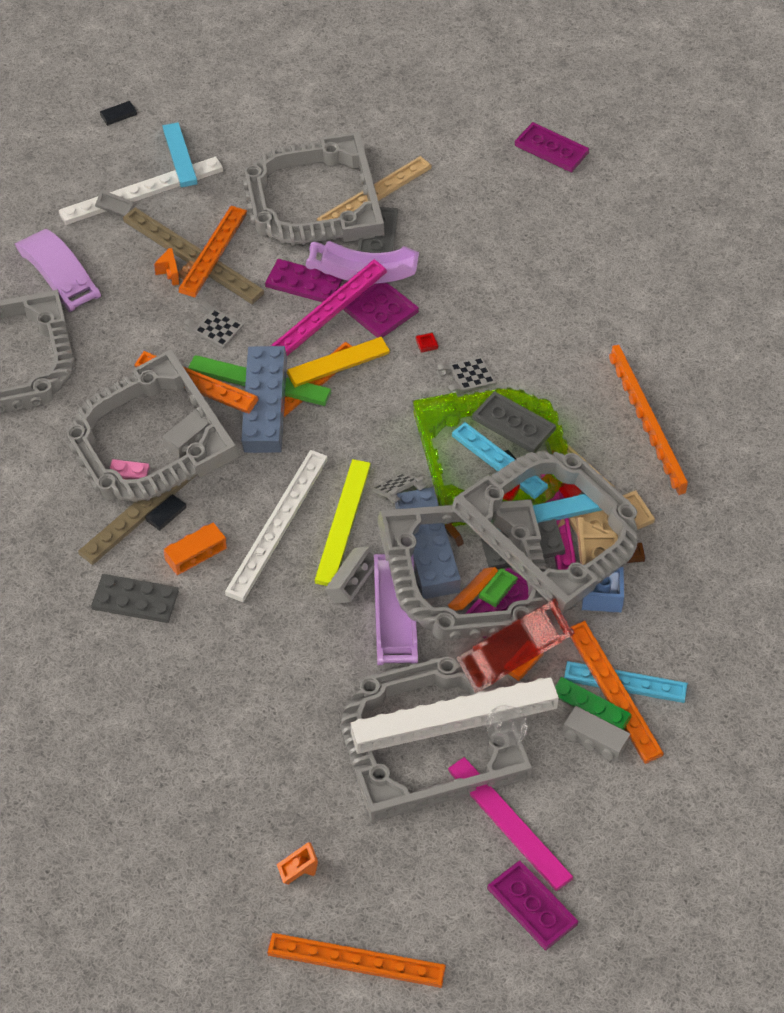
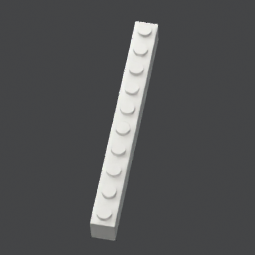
(450, 715)

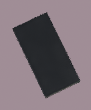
(118, 113)
(165, 512)

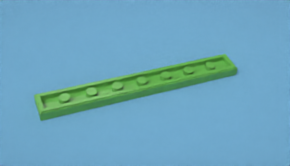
(237, 375)

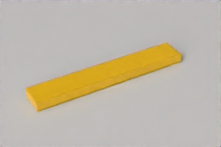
(337, 361)

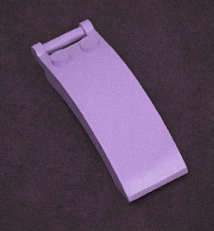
(346, 263)
(58, 267)
(394, 629)

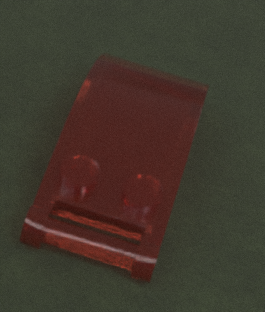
(513, 646)

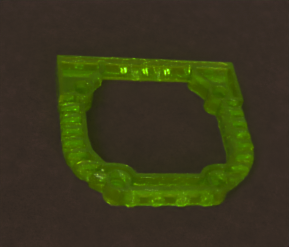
(446, 410)

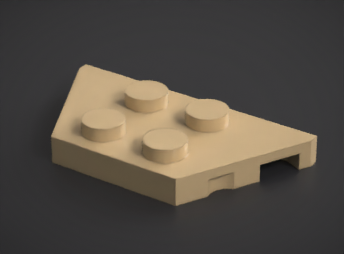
(592, 540)

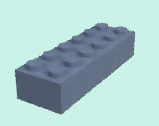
(267, 380)
(433, 556)

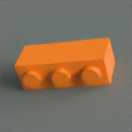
(195, 548)

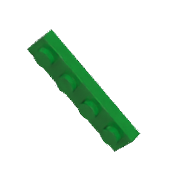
(584, 699)

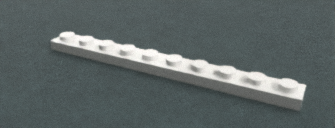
(140, 190)
(276, 526)

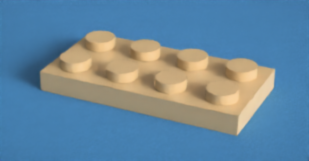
(600, 518)

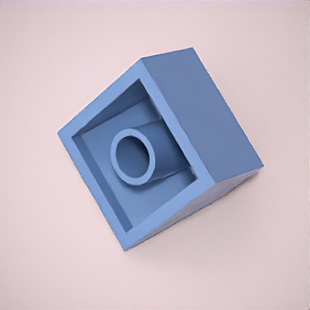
(607, 595)

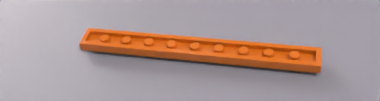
(650, 423)

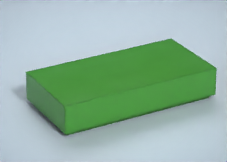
(498, 587)

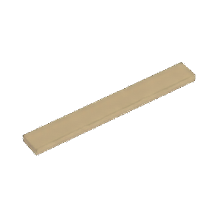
(383, 187)

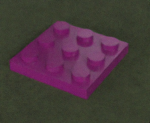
(381, 309)

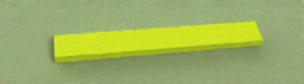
(342, 522)

